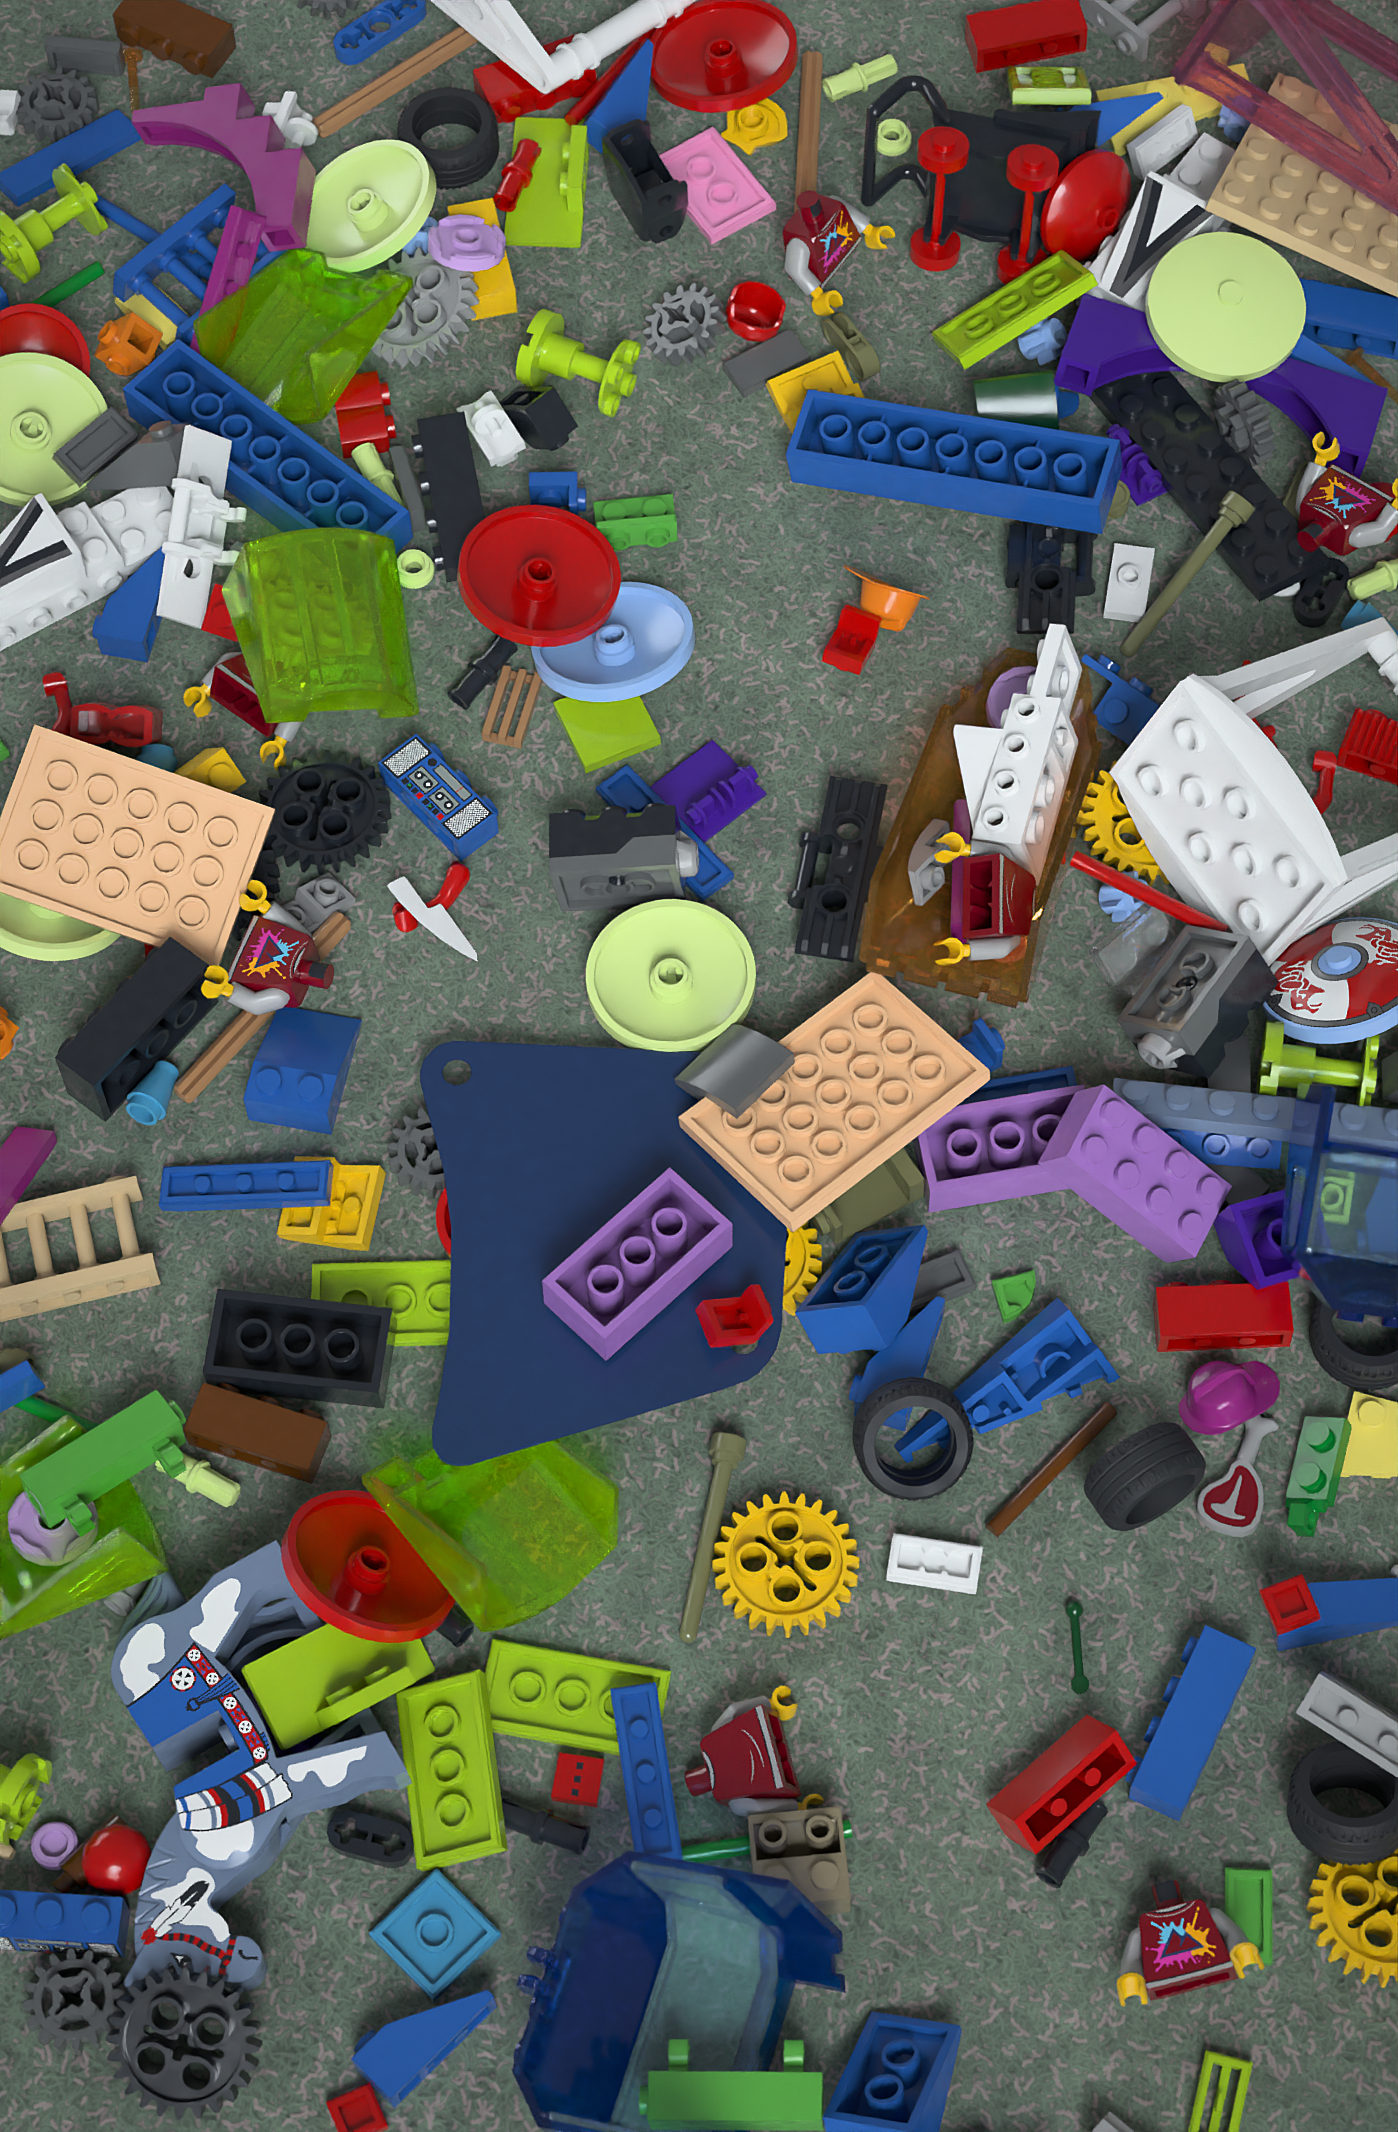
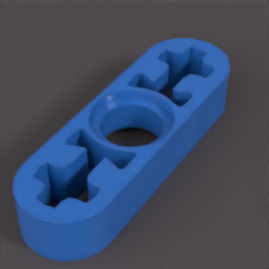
(374, 41)

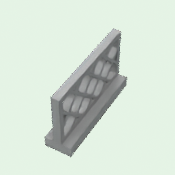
(1353, 1719)

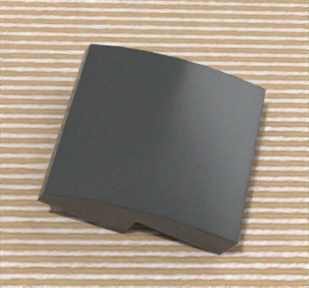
(736, 1069)

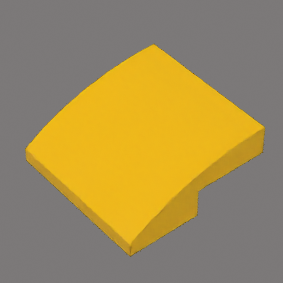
(823, 374)
(351, 1212)

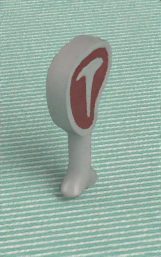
(1237, 1500)

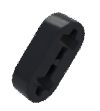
(1329, 596)
(374, 1829)

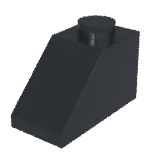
(539, 416)

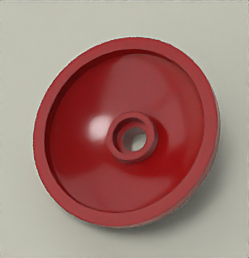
(1086, 204)
(42, 331)

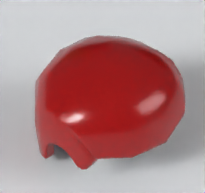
(754, 311)
(116, 1859)

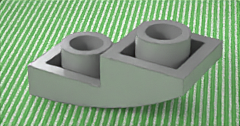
(924, 870)
(318, 900)

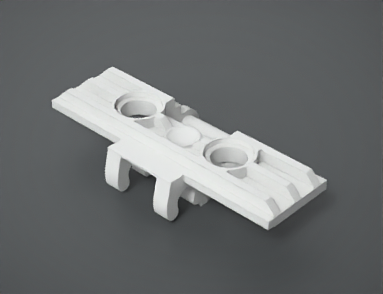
(196, 527)

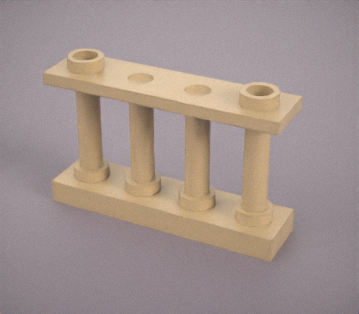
(91, 1279)

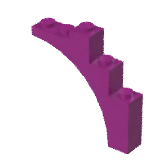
(227, 126)

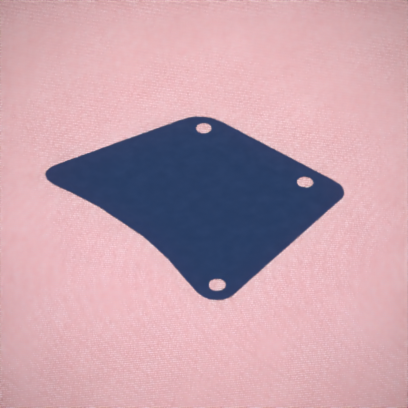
(533, 1167)

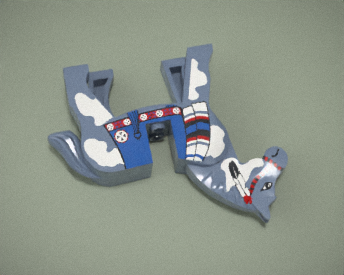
(180, 1683)

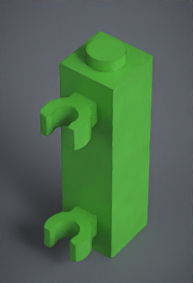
(104, 1459)
(733, 2099)

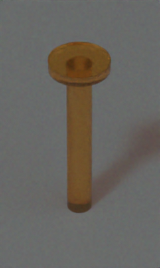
(132, 56)
(1356, 358)

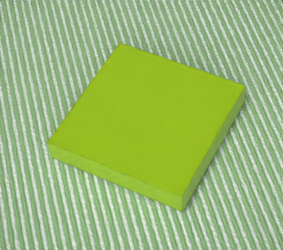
(606, 730)

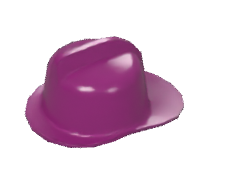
(1227, 1395)

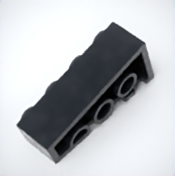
(450, 483)

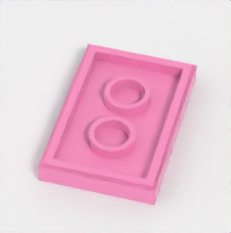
(720, 187)

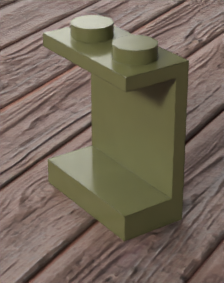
(871, 1199)

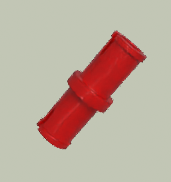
(516, 175)

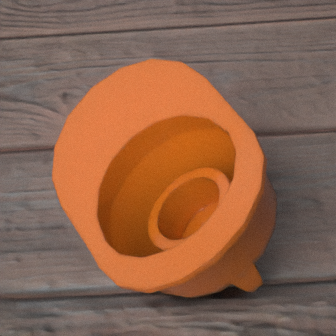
(886, 600)

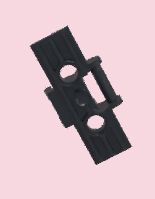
(1036, 563)
(849, 871)

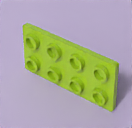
(554, 202)
(329, 1679)

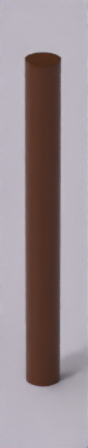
(1051, 1469)

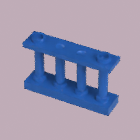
(165, 253)

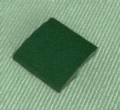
(1018, 399)

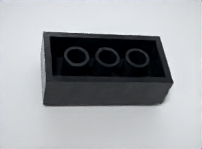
(135, 1028)
(301, 1348)

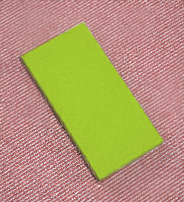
(1048, 85)
(1014, 309)
(411, 1288)
(561, 1694)
(451, 1770)

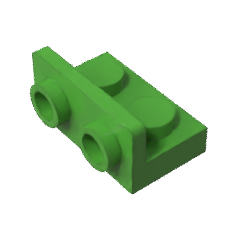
(637, 521)

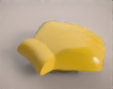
(756, 126)

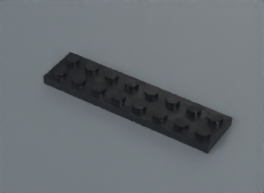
(1199, 472)

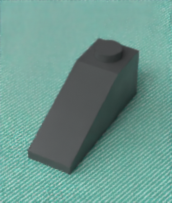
(147, 463)

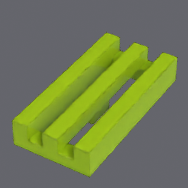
(1227, 2064)

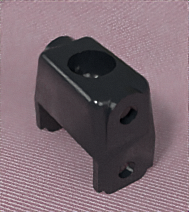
(647, 192)

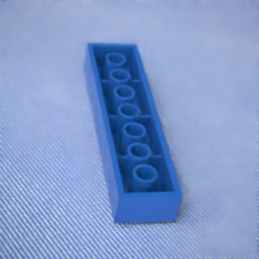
(270, 459)
(955, 461)

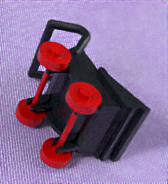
(980, 175)

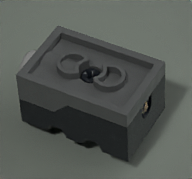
(619, 857)
(1197, 1000)

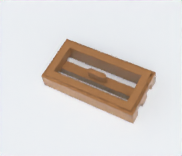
(520, 678)

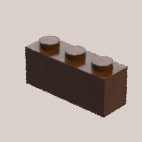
(176, 33)
(258, 1431)

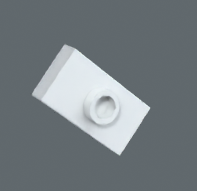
(1163, 141)
(1129, 582)
(934, 1563)

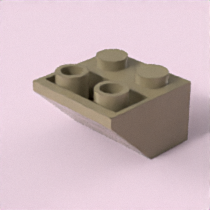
(805, 1850)

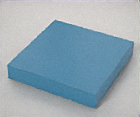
(435, 1934)

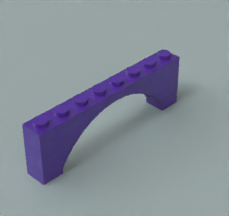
(1116, 343)

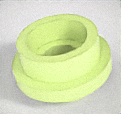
(893, 129)
(415, 559)

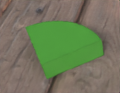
(1013, 1294)

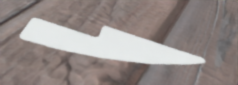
(434, 919)

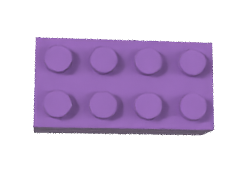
(991, 1149)
(1135, 1174)
(637, 1263)

